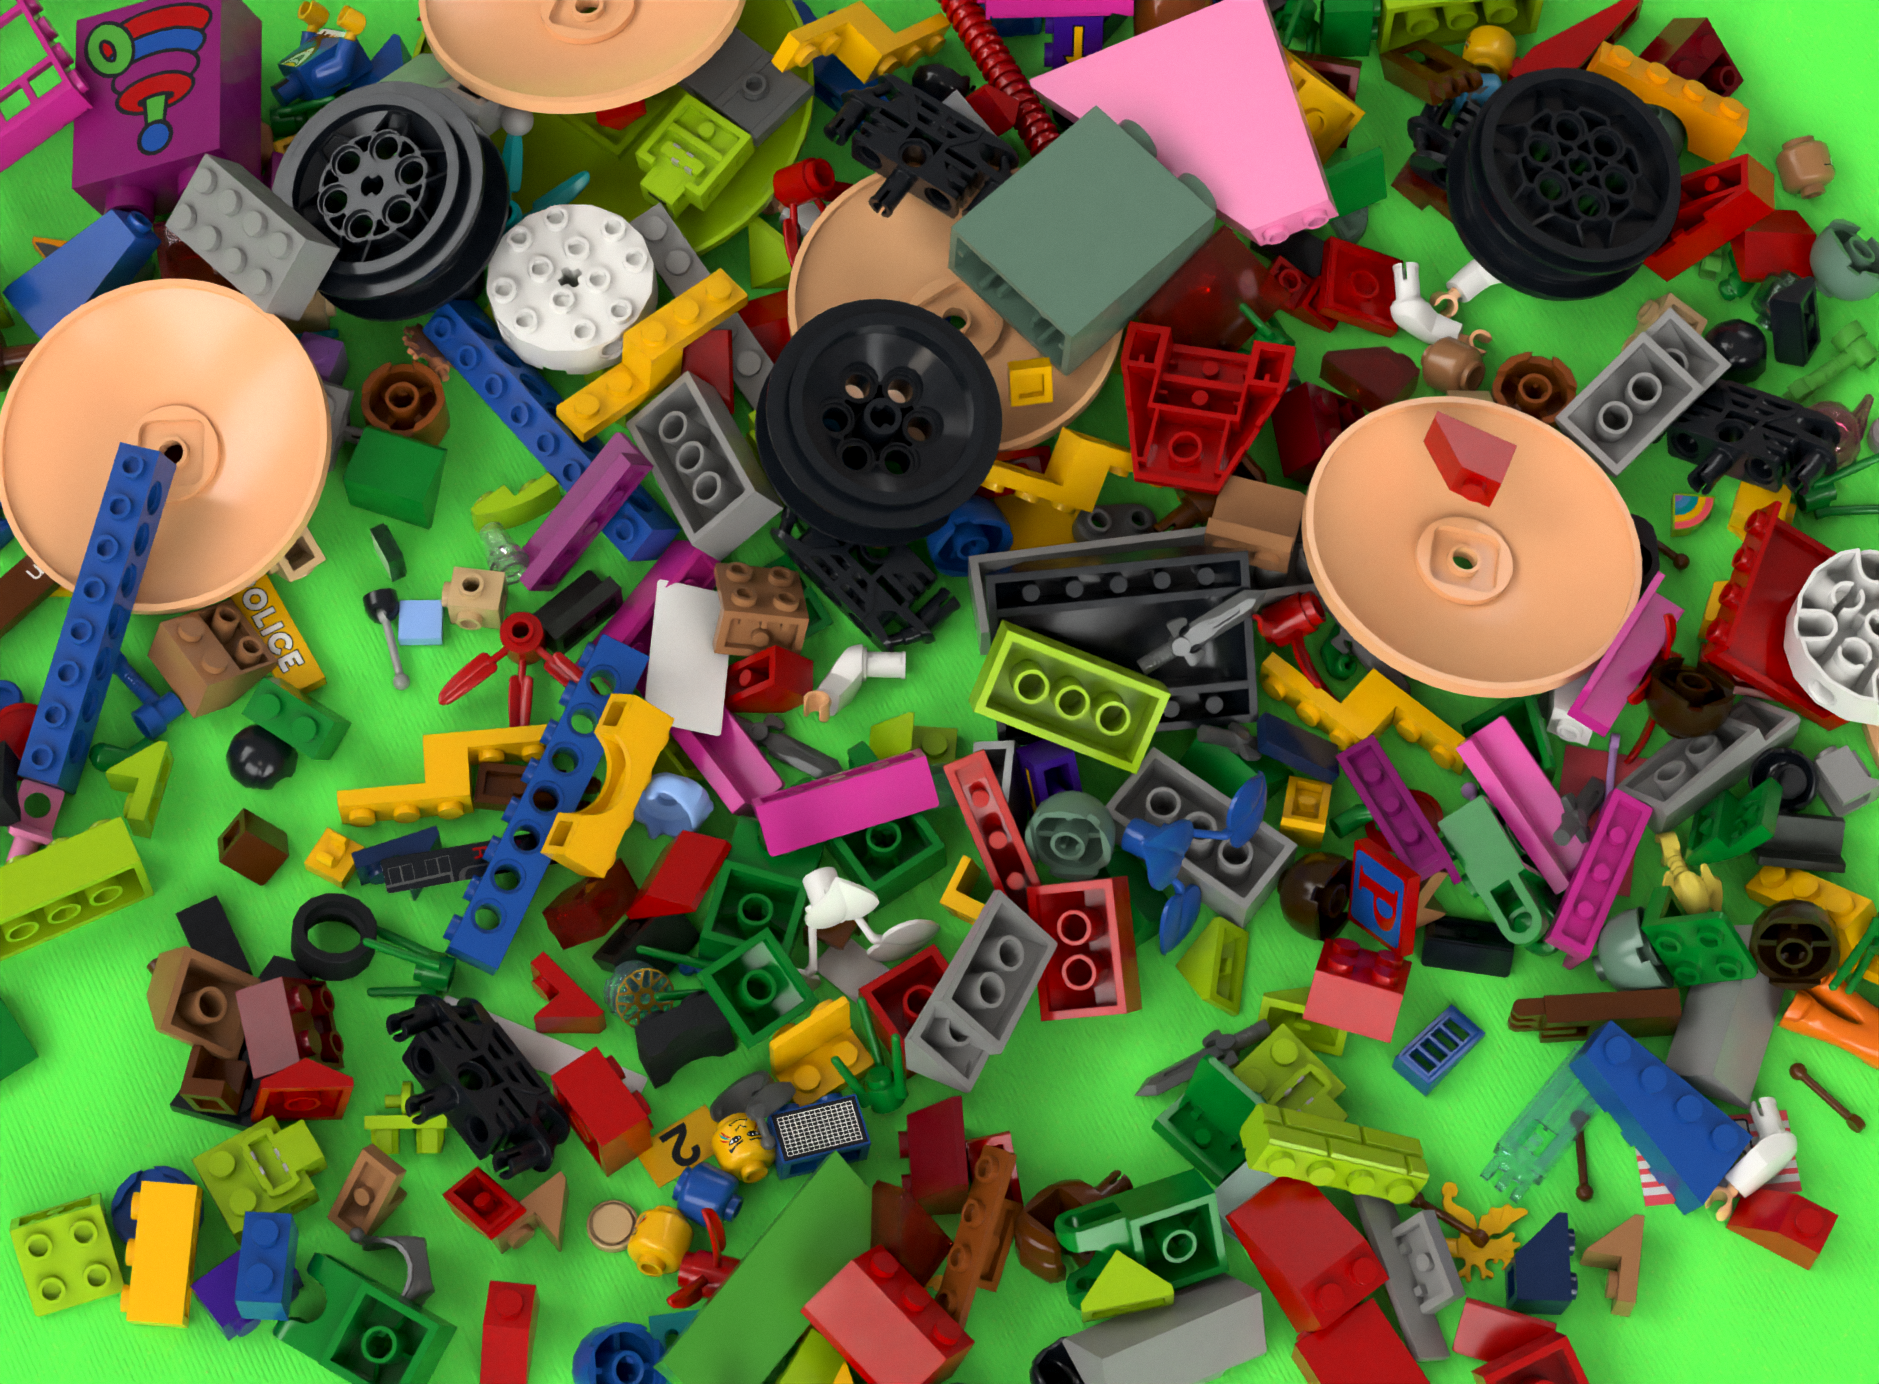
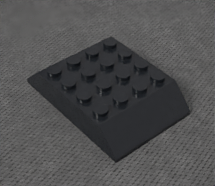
(1120, 612)

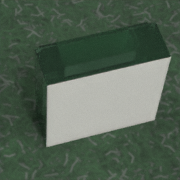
(388, 552)

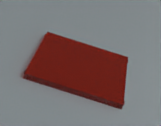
(1207, 293)

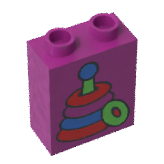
(164, 93)

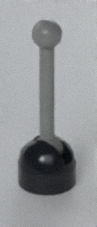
(382, 608)

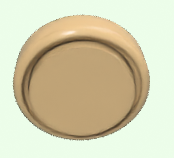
(611, 1225)

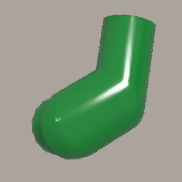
(1734, 286)
(1336, 663)
(105, 755)
(1351, 820)

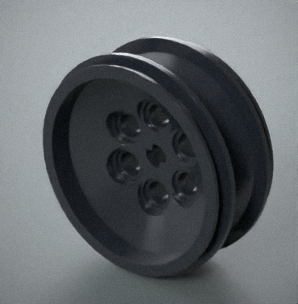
(1584, 142)

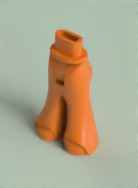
(1836, 1019)

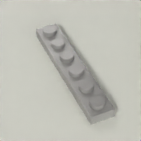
(682, 269)

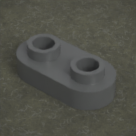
(1115, 522)

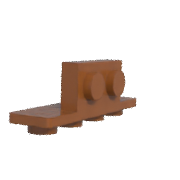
(982, 1235)

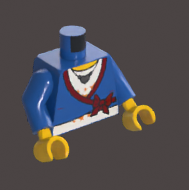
(325, 57)

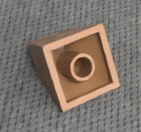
(197, 1001)

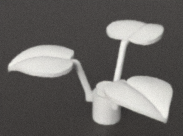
(838, 900)

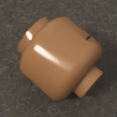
(1805, 167)
(1452, 366)

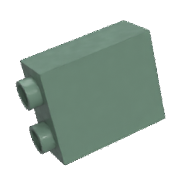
(1081, 237)

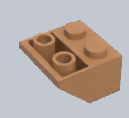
(210, 657)

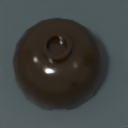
(1688, 699)
(1316, 894)
(1795, 944)

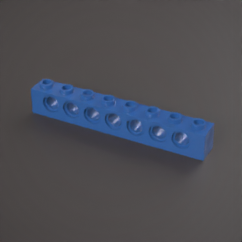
(528, 408)
(97, 618)
(486, 948)

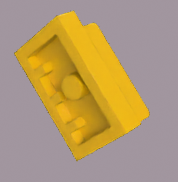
(805, 1052)

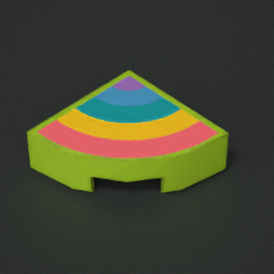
(1689, 512)

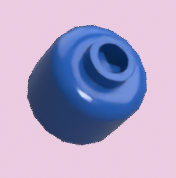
(709, 1188)

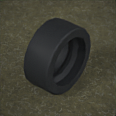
(339, 909)

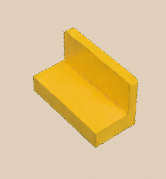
(956, 896)

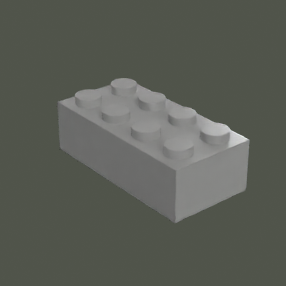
(252, 237)
(704, 466)
(1229, 878)

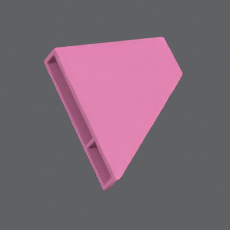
(1216, 107)

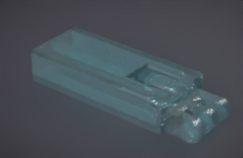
(1559, 1106)

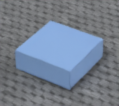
(420, 622)

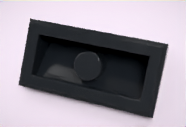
(1795, 322)
(1467, 946)

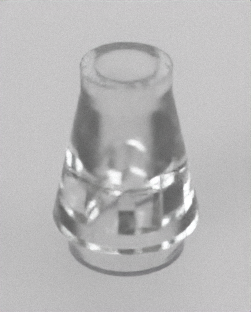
(503, 552)

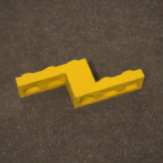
(862, 42)
(652, 355)
(1072, 474)
(1365, 711)
(447, 776)
(1846, 908)

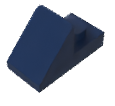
(369, 860)

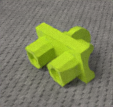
(386, 1128)

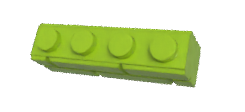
(1334, 1153)

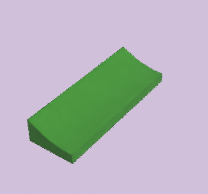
(758, 1305)

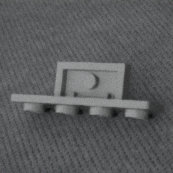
(1419, 1272)

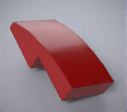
(1304, 292)

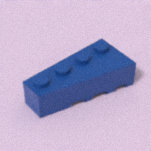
(1660, 1114)

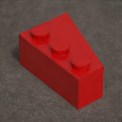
(1713, 210)

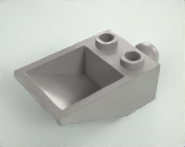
(485, 113)

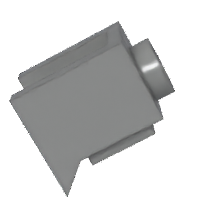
(1844, 781)

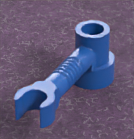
(156, 710)

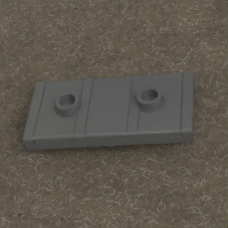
(748, 87)

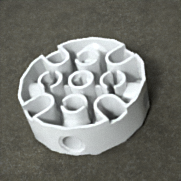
(570, 287)
(1836, 636)

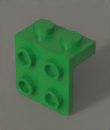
(1695, 946)
(1208, 1120)

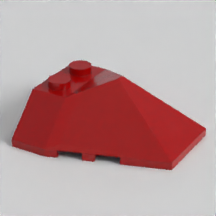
(1196, 406)

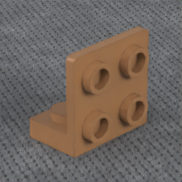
(758, 609)

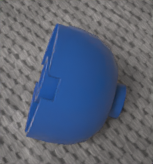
(971, 530)
(618, 1356)

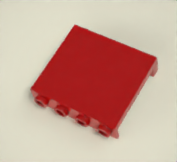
(1754, 609)

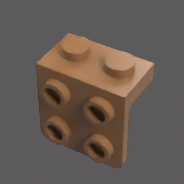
(1257, 519)

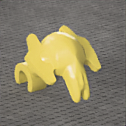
(1693, 891)

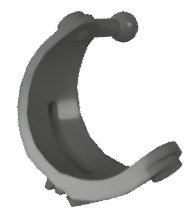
(757, 1097)
(419, 1280)

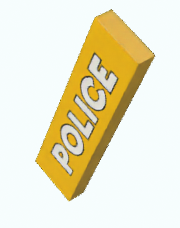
(278, 631)

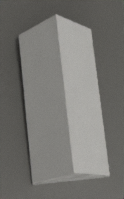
(1641, 393)
(1696, 770)
(979, 995)
(1725, 1034)
(1189, 1342)

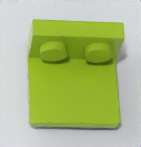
(66, 1255)

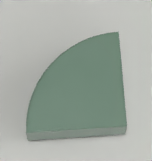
(1351, 225)

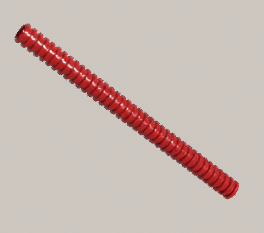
(1001, 71)

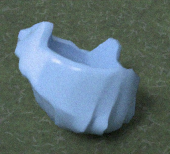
(672, 805)

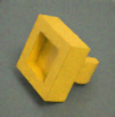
(1030, 381)
(333, 858)

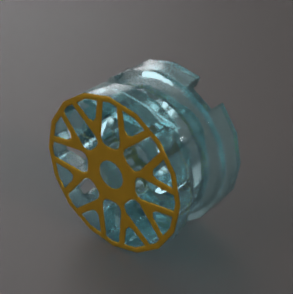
(632, 991)

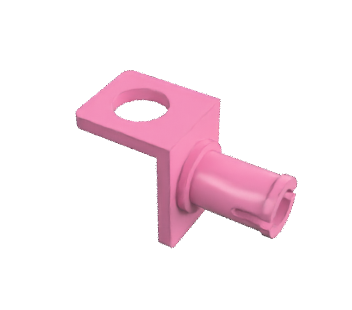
(34, 831)

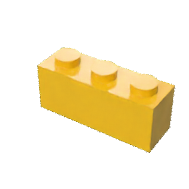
(162, 1254)

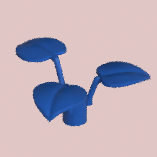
(1166, 848)

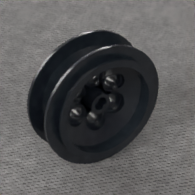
(425, 234)
(878, 349)

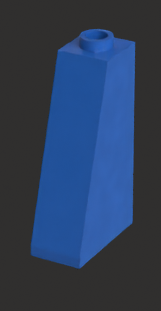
(83, 268)

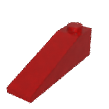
(1580, 42)
(993, 826)

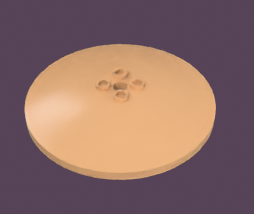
(570, 61)
(905, 259)
(157, 372)
(1547, 558)

